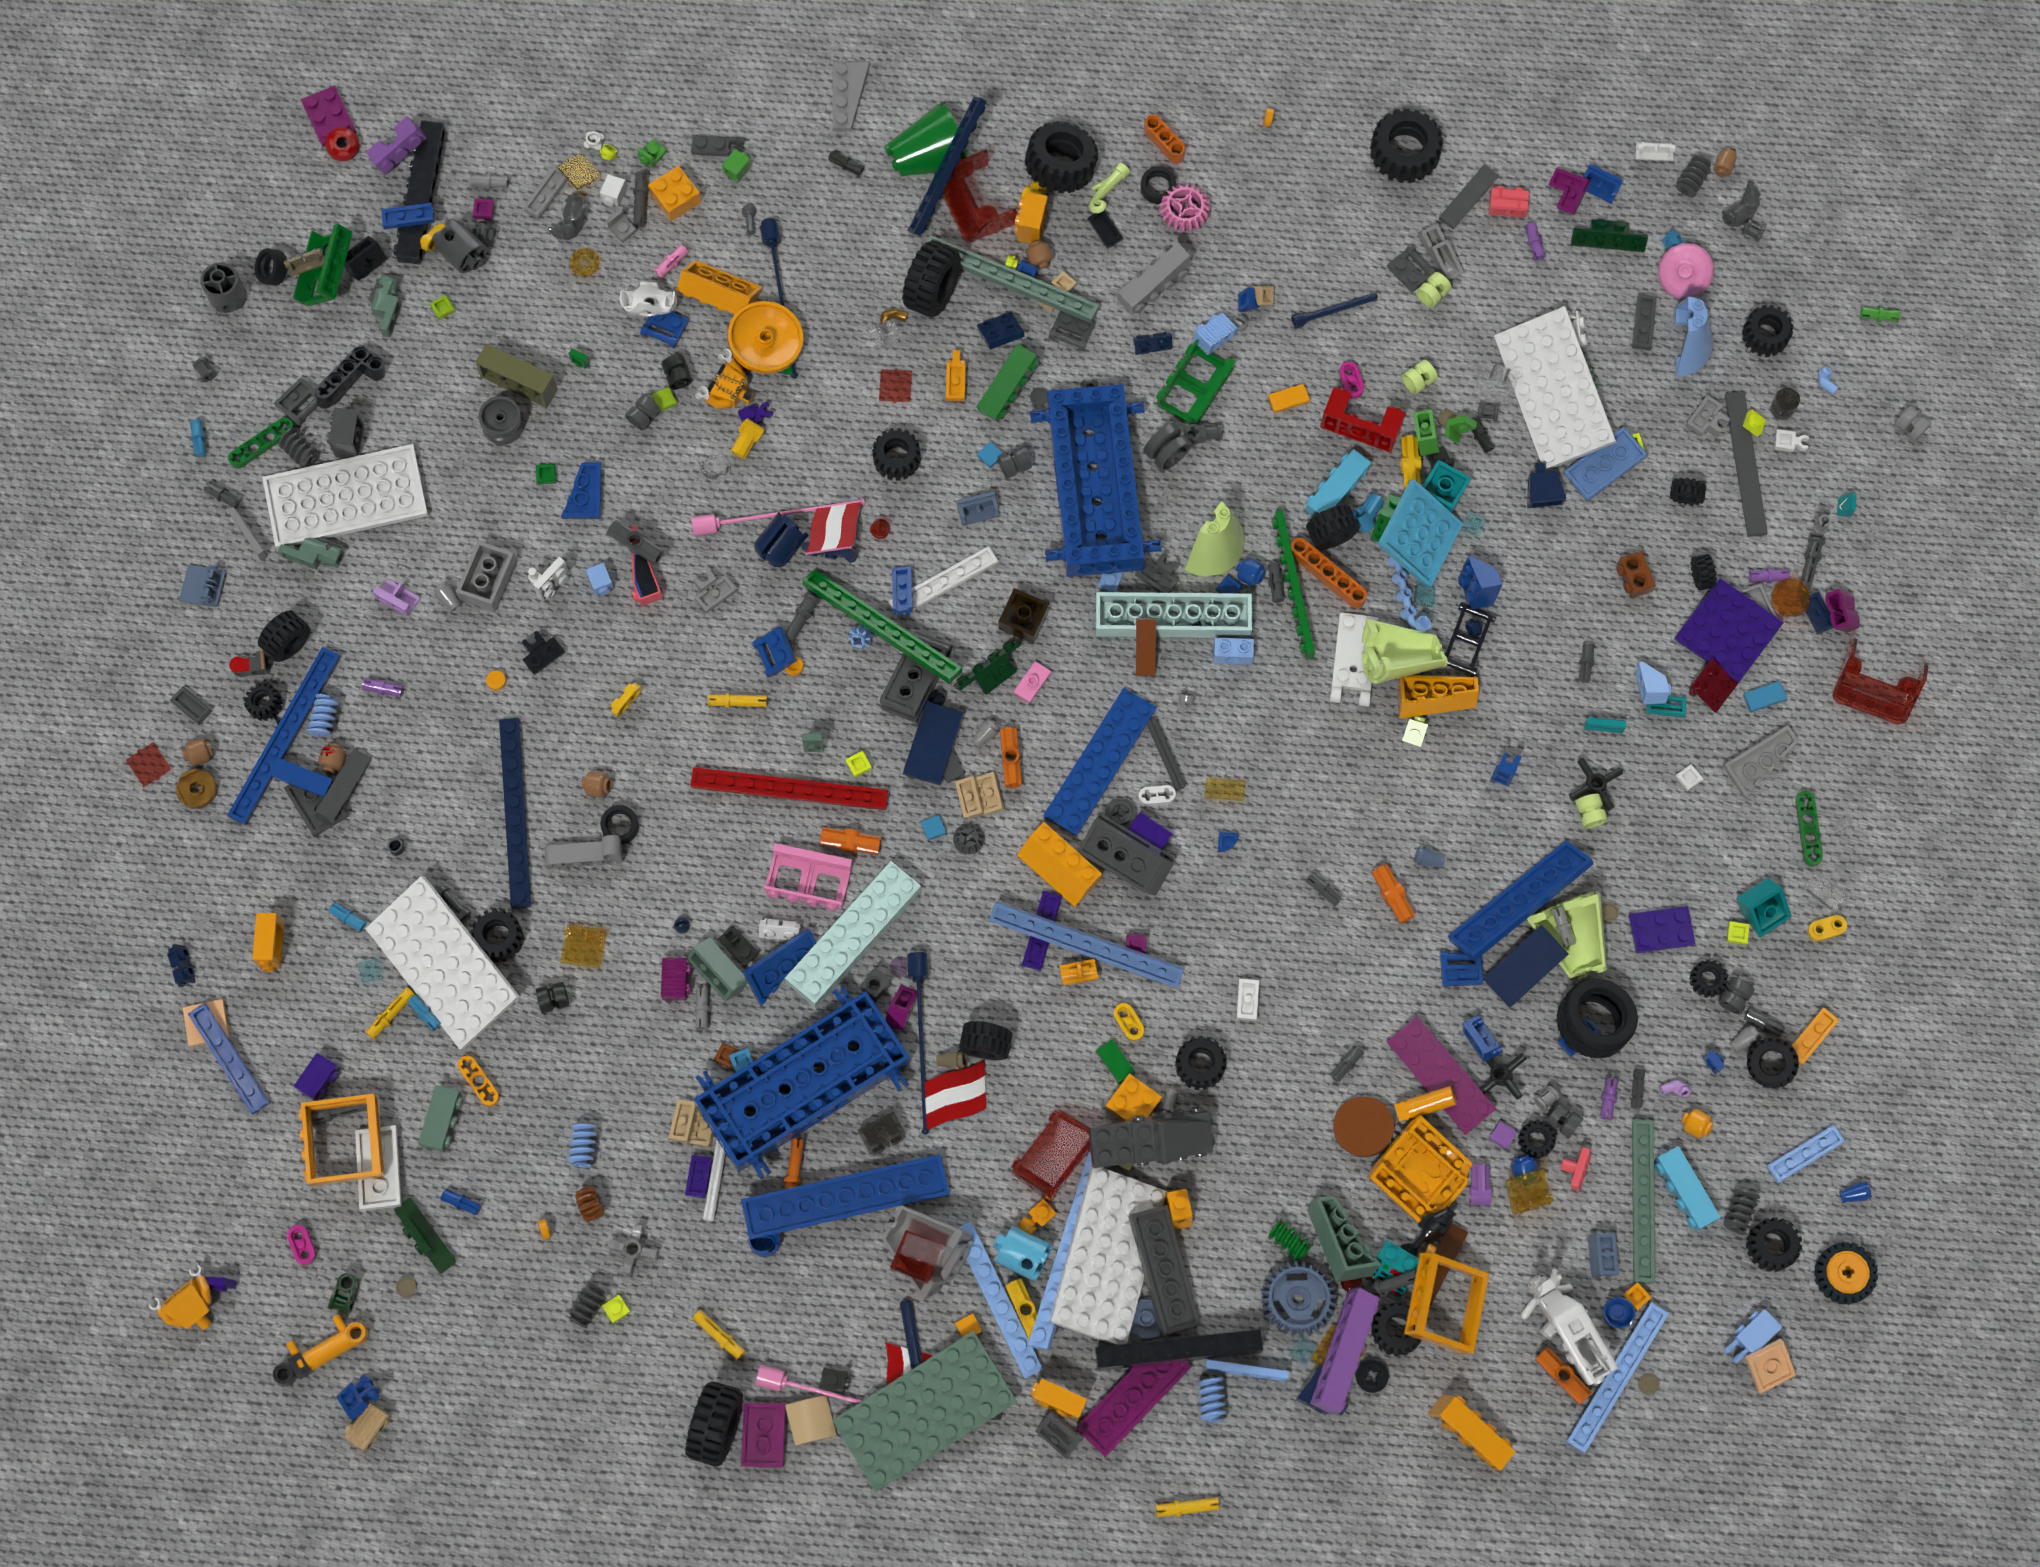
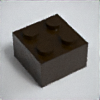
(1023, 616)

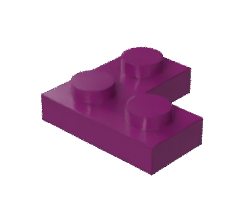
(1573, 187)

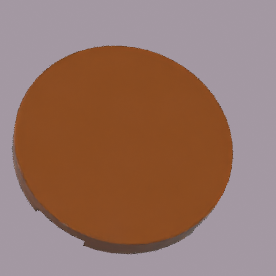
(1363, 1126)

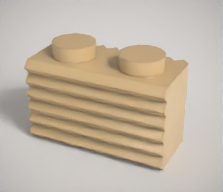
(367, 1427)

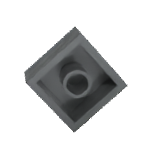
(345, 433)

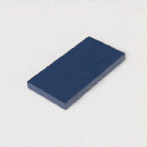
(933, 743)
(1525, 966)

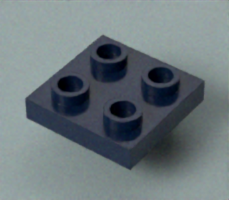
(1000, 330)

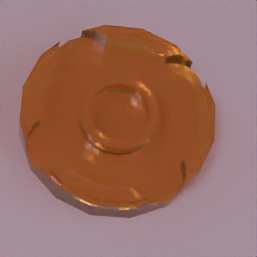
(1791, 598)

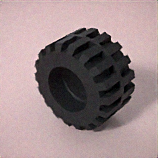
(1764, 344)
(899, 468)
(1332, 527)
(284, 636)
(493, 919)
(985, 1040)
(1754, 1063)
(1196, 1079)
(1788, 1236)
(1380, 1333)

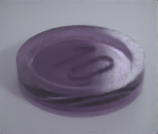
(899, 966)

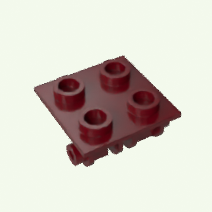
(1713, 685)

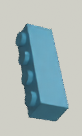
(1340, 484)
(1686, 1188)

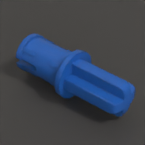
(460, 1202)

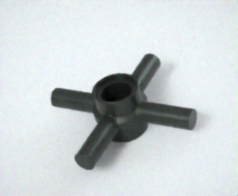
(1602, 780)
(1507, 1079)

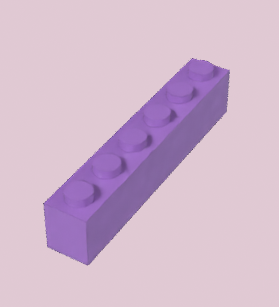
(1345, 1351)

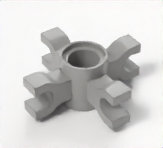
(623, 1247)

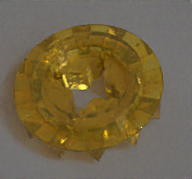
(584, 254)

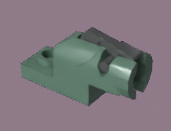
(385, 303)
(313, 553)

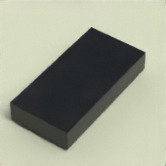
(1105, 229)

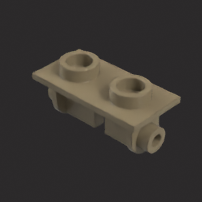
(304, 262)

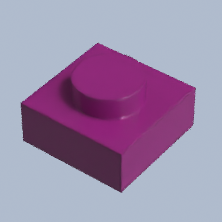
(483, 209)
(1137, 942)

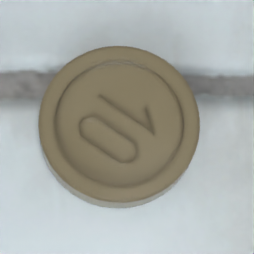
(1444, 415)
(1609, 912)
(406, 1287)
(1649, 1384)

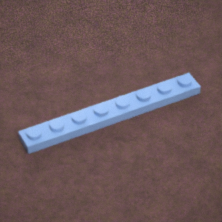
(1001, 1306)
(1616, 1381)

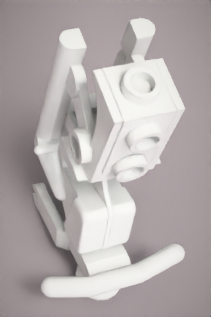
(1573, 1326)

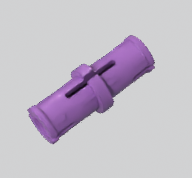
(1535, 241)
(1768, 575)
(382, 687)
(1609, 1098)

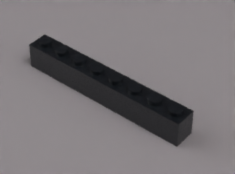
(420, 189)
(1178, 1350)

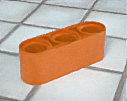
(1163, 131)

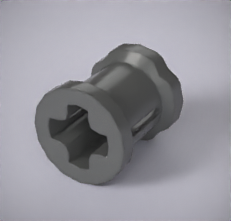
(1753, 230)
(204, 369)
(1487, 412)

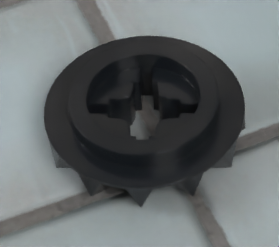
(1374, 1366)

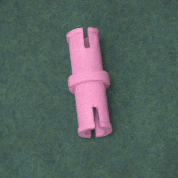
(671, 261)

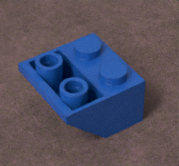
(1480, 583)

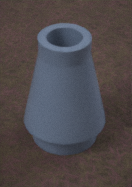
(1427, 857)

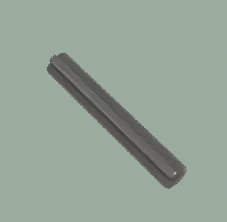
(1166, 754)

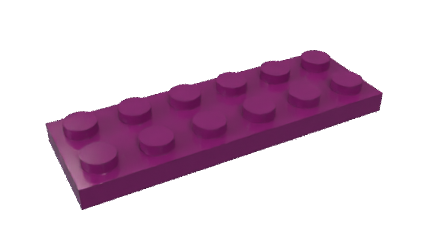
(1438, 1070)
(1129, 1404)

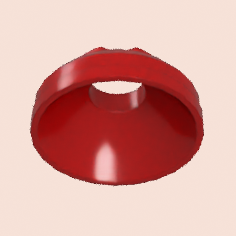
(346, 153)

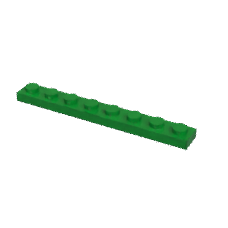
(1294, 592)

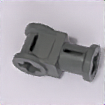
(1203, 433)

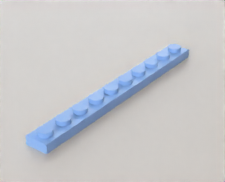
(1043, 1330)

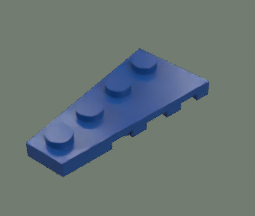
(772, 969)

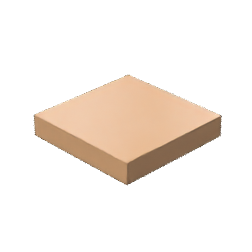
(217, 1008)
(1770, 1366)

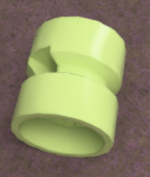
(1435, 288)
(1421, 375)
(1591, 811)

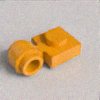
(1040, 1214)

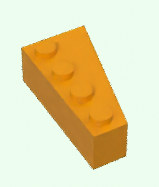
(1435, 694)
(1473, 1431)

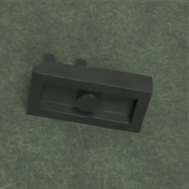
(738, 946)

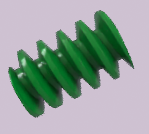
(1289, 1240)

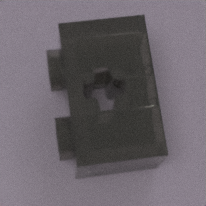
(870, 1133)

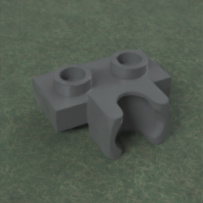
(1159, 575)

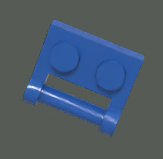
(669, 322)
(780, 651)
(1460, 974)

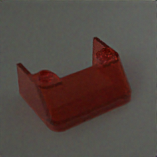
(970, 220)
(1873, 695)

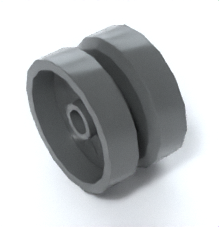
(501, 420)
(1167, 447)

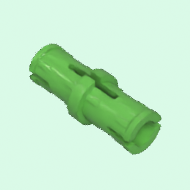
(1879, 314)

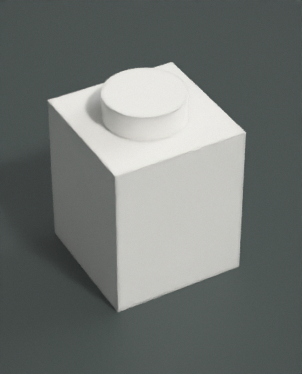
(613, 190)

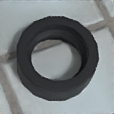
(1156, 172)
(263, 263)
(620, 809)

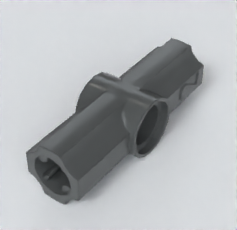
(644, 548)

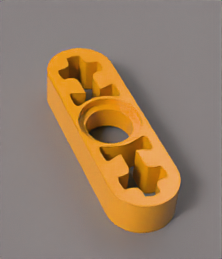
(465, 1072)

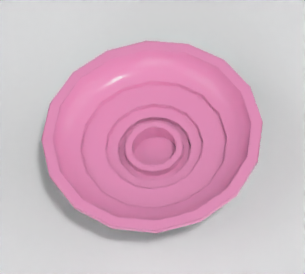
(1686, 271)

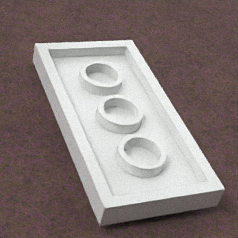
(382, 1191)

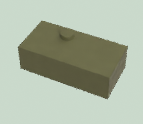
(516, 375)

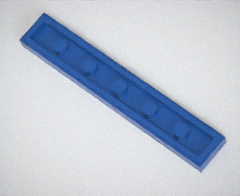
(228, 1058)

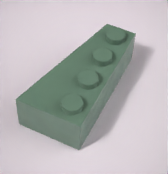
(1340, 1241)

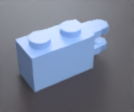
(1754, 1334)

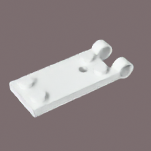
(1349, 654)

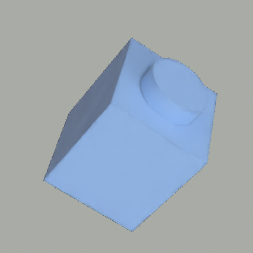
(599, 579)

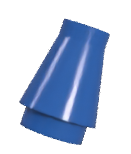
(1857, 1192)

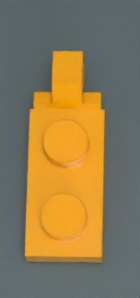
(955, 378)

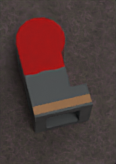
(250, 666)

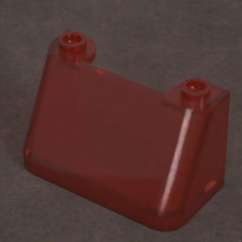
(1053, 1155)

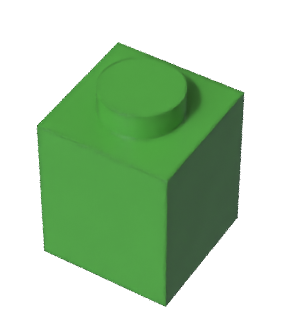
(736, 165)

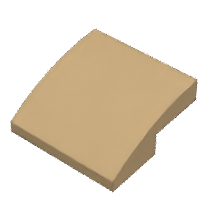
(979, 795)
(690, 1126)
(810, 1420)

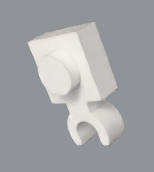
(1787, 441)

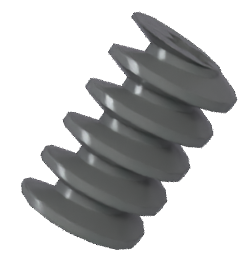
(1693, 176)
(298, 448)
(1739, 1211)
(586, 1304)

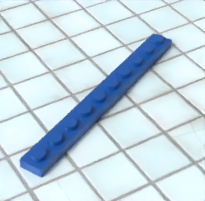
(283, 735)

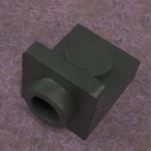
(1442, 456)
(834, 1380)

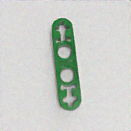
(259, 440)
(1812, 828)

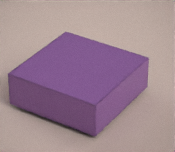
(1503, 1135)

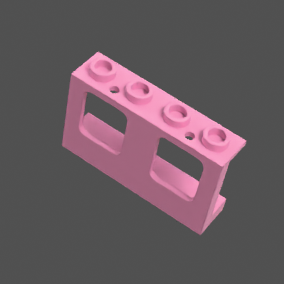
(811, 865)

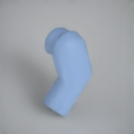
(1824, 380)

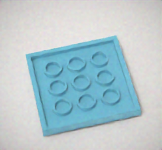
(1420, 533)

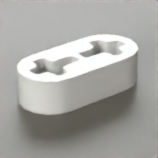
(1158, 800)

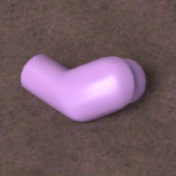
(1676, 1087)

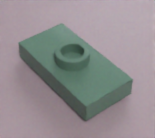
(812, 742)

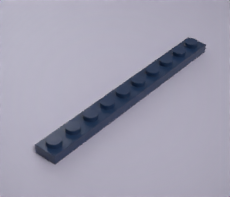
(515, 813)

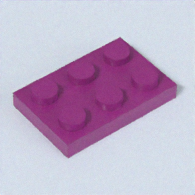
(327, 113)
(763, 1435)

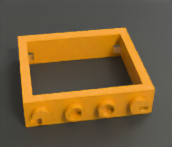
(306, 1135)
(1422, 1297)

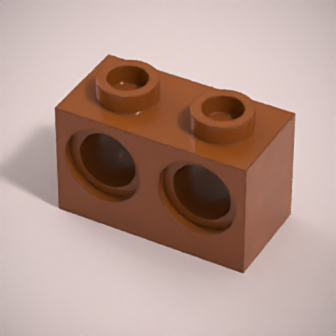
(1640, 573)

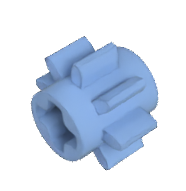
(860, 636)

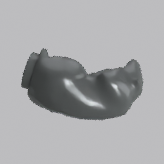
(1745, 210)
(573, 219)

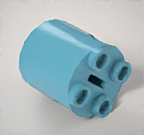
(1022, 1252)

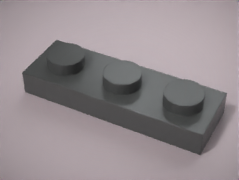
(1644, 322)

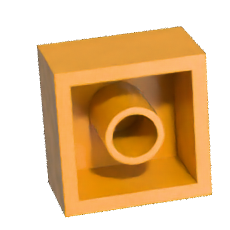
(674, 193)
(1031, 217)
(1132, 1099)

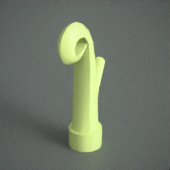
(1120, 172)

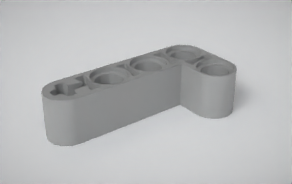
(584, 854)

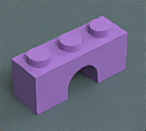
(407, 139)

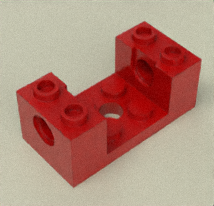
(1366, 432)

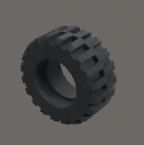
(1066, 140)
(1401, 166)
(931, 279)
(714, 1423)

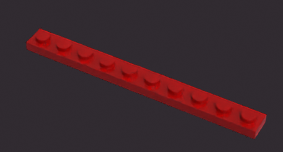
(789, 788)

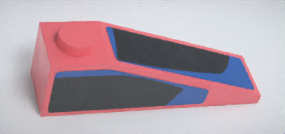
(644, 580)

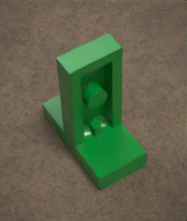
(1384, 516)

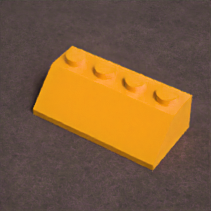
(717, 287)
(1059, 864)

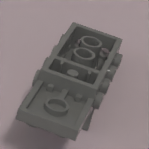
(1153, 1138)

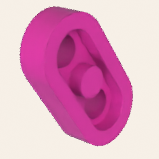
(1353, 380)
(302, 1245)

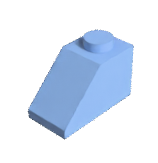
(1652, 684)

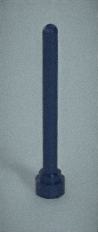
(1300, 320)

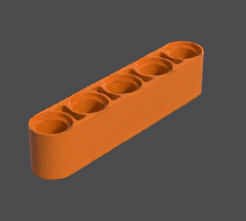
(1332, 581)

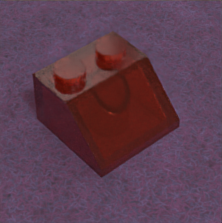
(912, 1267)

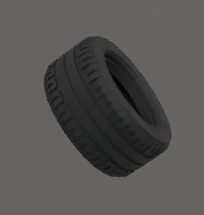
(1615, 1000)

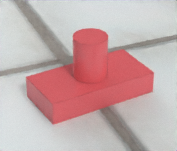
(1577, 1168)

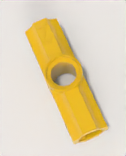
(1410, 460)
(1019, 1298)

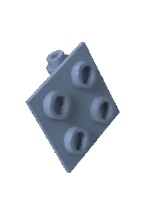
(202, 585)

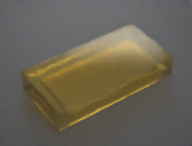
(1224, 789)

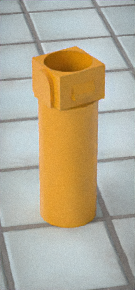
(1426, 1103)

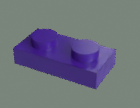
(698, 1176)

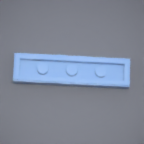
(1805, 1154)
(1246, 1370)

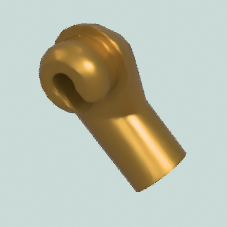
(893, 313)

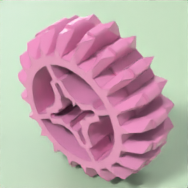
(1181, 221)

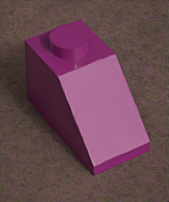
(901, 1007)

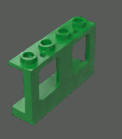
(331, 271)
(1204, 391)

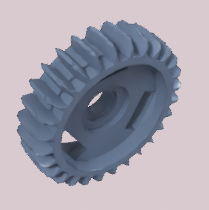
(1311, 1290)

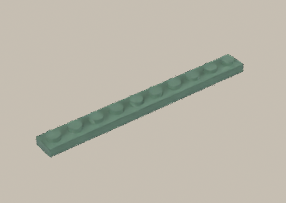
(1023, 283)

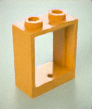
(268, 941)
(1057, 1398)

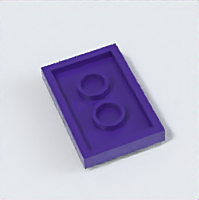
(1661, 929)

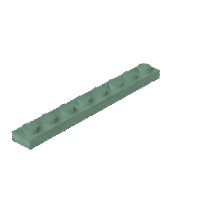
(1643, 1201)

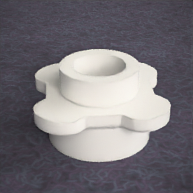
(593, 135)

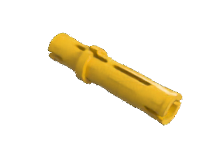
(737, 700)
(389, 1013)
(726, 1341)
(1186, 1507)

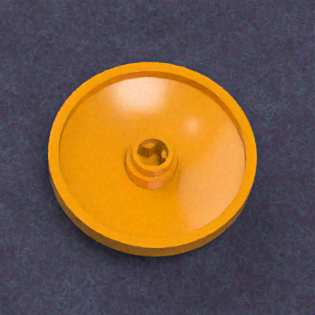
(765, 337)

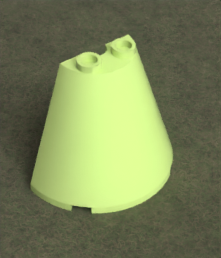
(1217, 545)
(1398, 652)
(1587, 929)

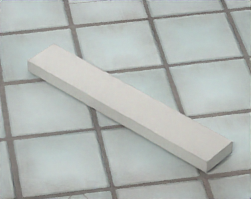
(952, 577)

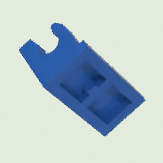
(1602, 183)
(1505, 771)
(1481, 1038)

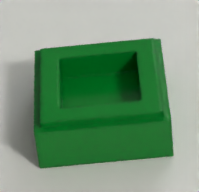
(579, 358)
(545, 474)

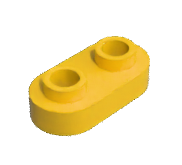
(426, 241)
(630, 693)
(1828, 928)
(1129, 1022)

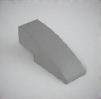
(1440, 252)

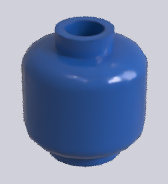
(1250, 571)
(1522, 1165)

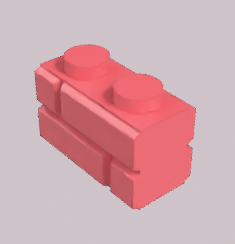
(1508, 202)

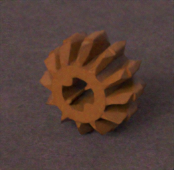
(589, 1203)

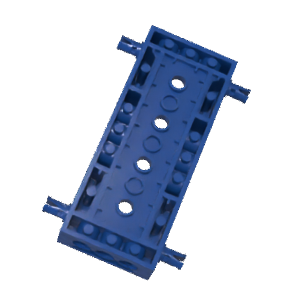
(1104, 413)
(812, 1093)

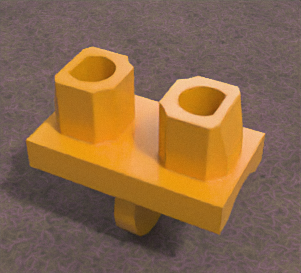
(1078, 972)

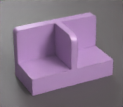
(396, 597)

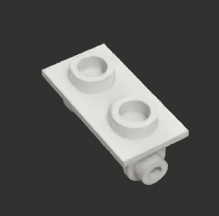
(1654, 151)
(1578, 324)
(771, 930)

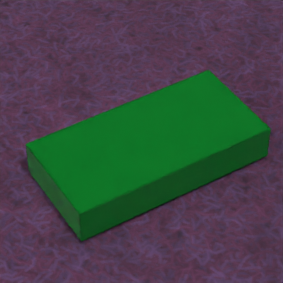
(1115, 1061)

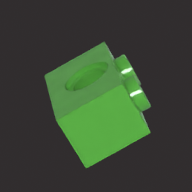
(1426, 432)

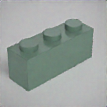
(717, 969)
(440, 1119)

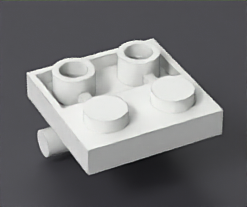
(546, 583)

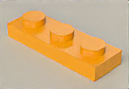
(1814, 1034)

